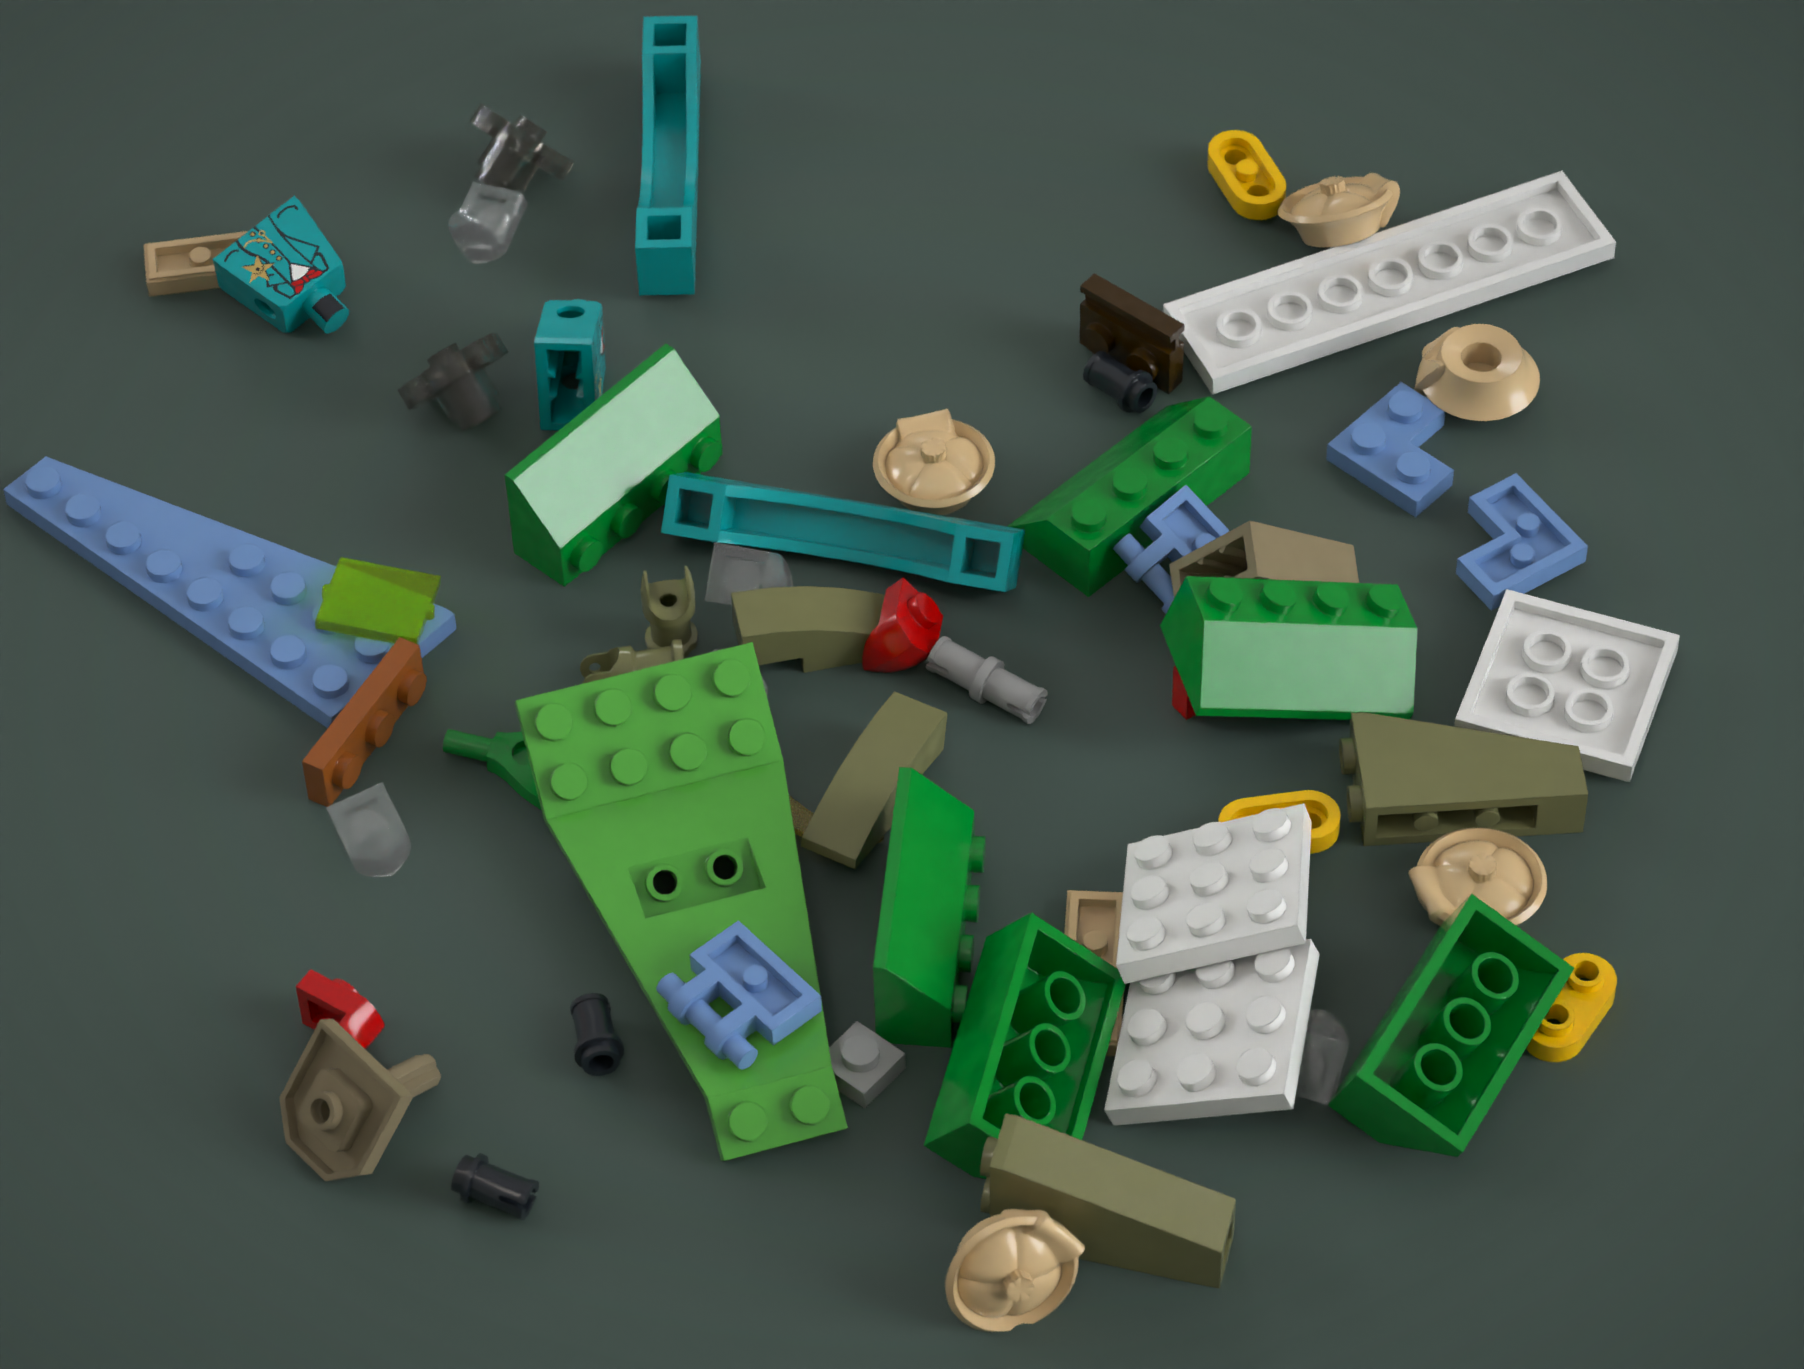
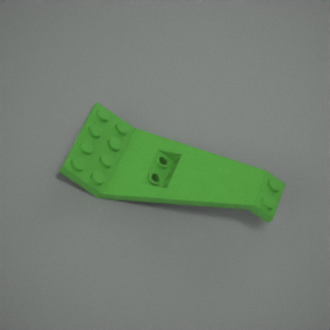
(666, 779)

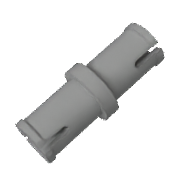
(986, 680)

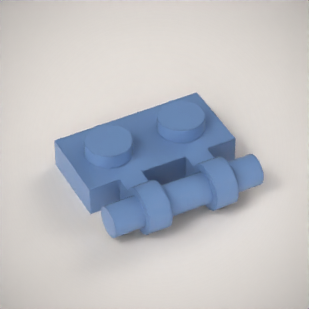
(1176, 530)
(749, 979)

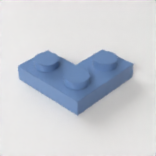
(1385, 450)
(1526, 546)

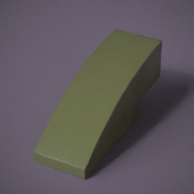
(806, 622)
(863, 791)

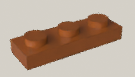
(364, 723)

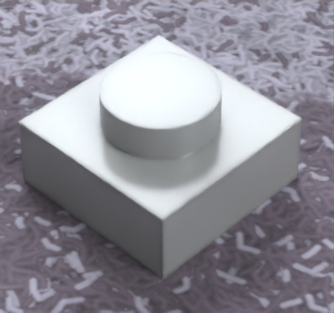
(864, 1063)

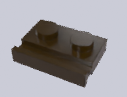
(1131, 332)

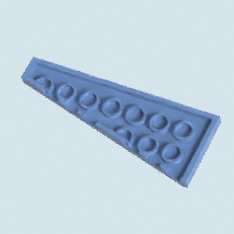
(214, 581)

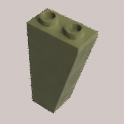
(1437, 778)
(1110, 1203)

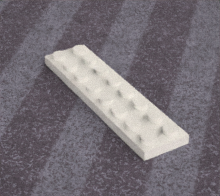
(1389, 281)

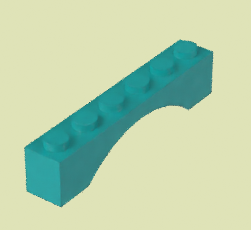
(669, 156)
(844, 530)

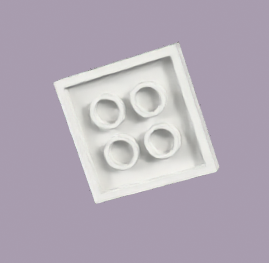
(1570, 681)
(1215, 893)
(1214, 1039)

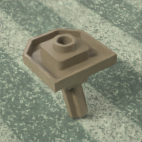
(346, 1104)

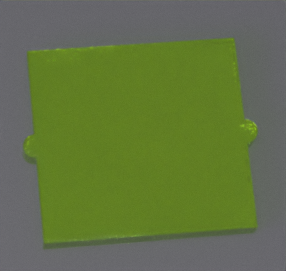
(377, 601)

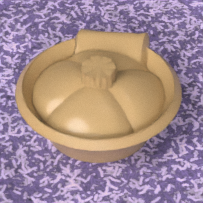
(1341, 209)
(1477, 373)
(933, 462)
(1480, 863)
(1012, 1270)

